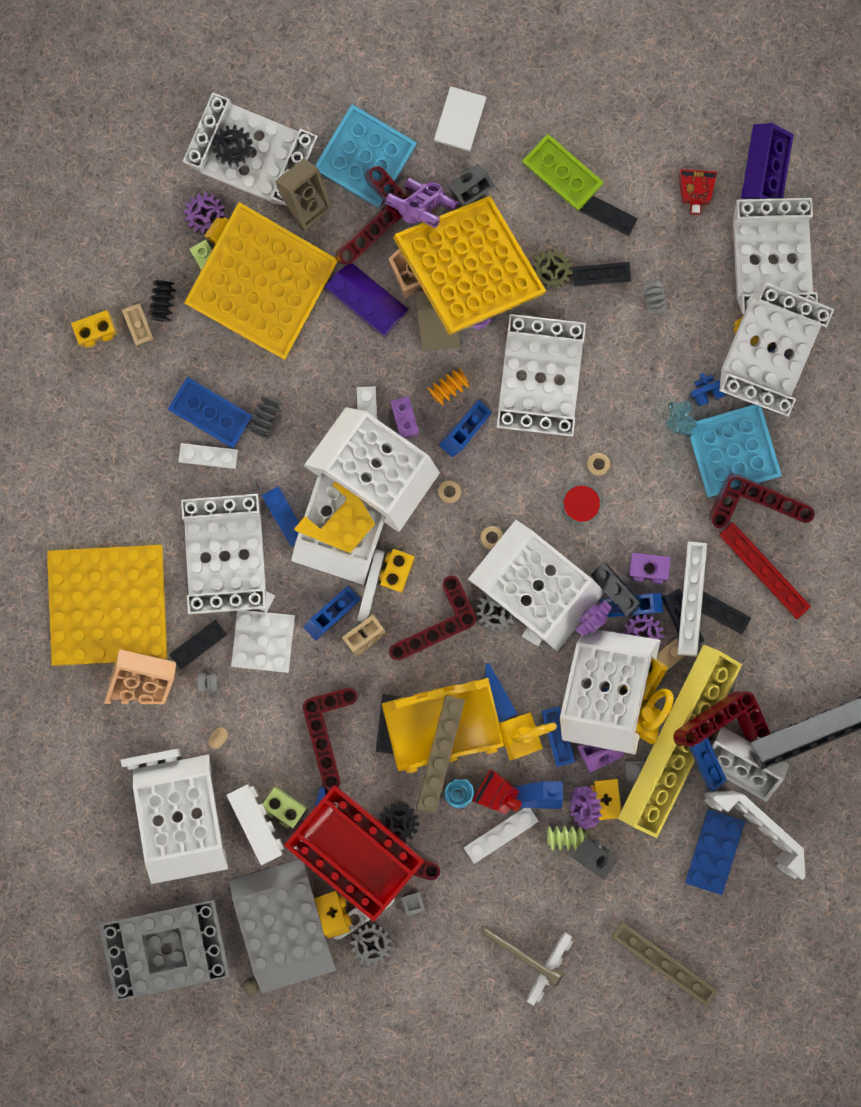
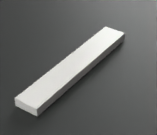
(692, 599)

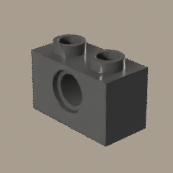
(470, 185)
(595, 857)

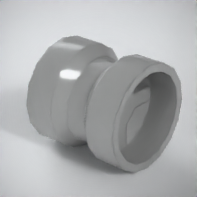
(207, 682)

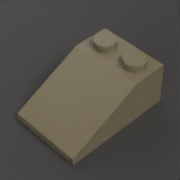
(304, 193)
(432, 331)

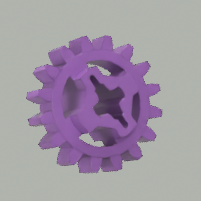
(196, 216)
(593, 618)
(648, 624)
(585, 807)

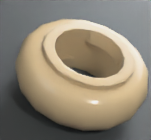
(592, 470)
(455, 485)
(489, 529)
(218, 738)

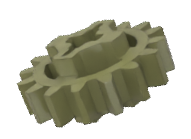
(561, 267)

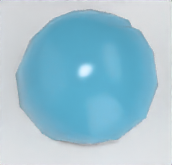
(455, 798)

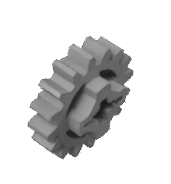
(485, 617)
(375, 937)

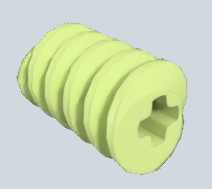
(565, 838)

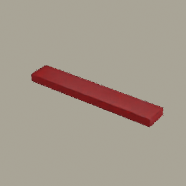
(764, 570)

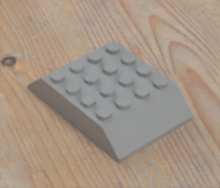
(281, 926)

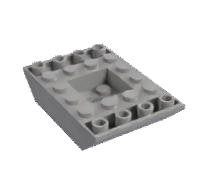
(136, 954)

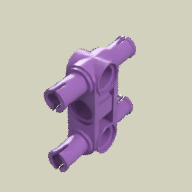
(422, 202)

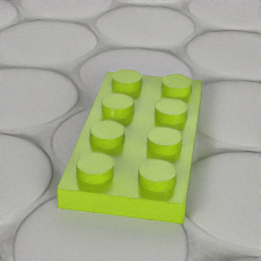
(562, 172)

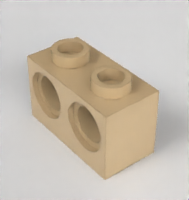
(364, 635)

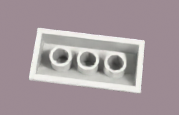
(740, 767)
(255, 824)

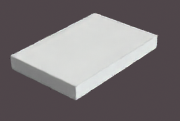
(460, 119)

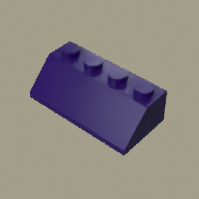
(767, 162)
(366, 299)

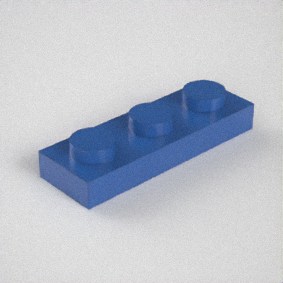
(561, 749)
(708, 765)

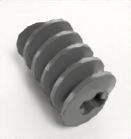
(264, 418)

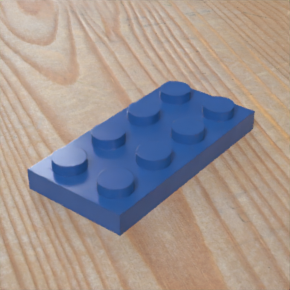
(210, 412)
(714, 852)

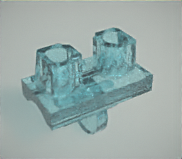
(679, 420)

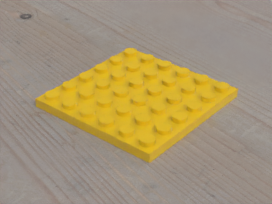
(469, 265)
(261, 281)
(106, 603)

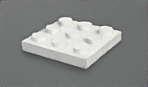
(263, 641)

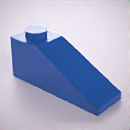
(465, 429)
(282, 513)
(651, 604)
(331, 613)
(502, 703)
(541, 795)

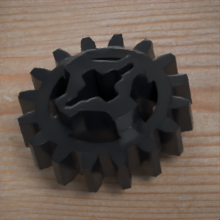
(226, 141)
(408, 814)

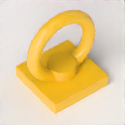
(651, 717)
(522, 735)

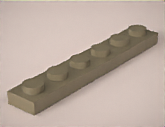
(440, 754)
(664, 963)

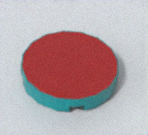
(581, 503)

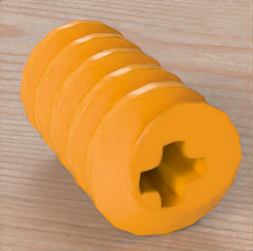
(449, 386)

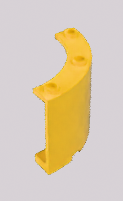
(415, 719)

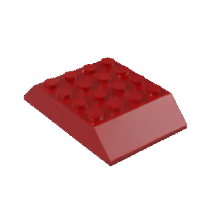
(354, 852)

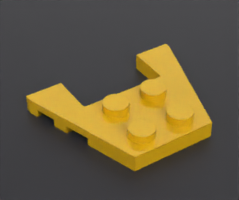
(345, 527)

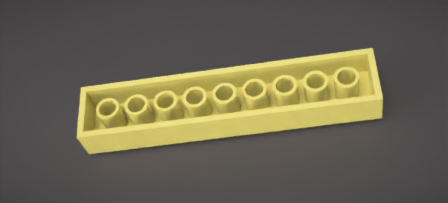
(667, 762)

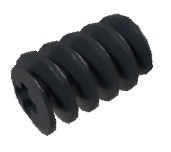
(161, 301)

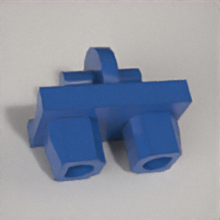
(700, 393)

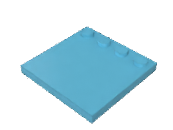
(360, 145)
(734, 444)

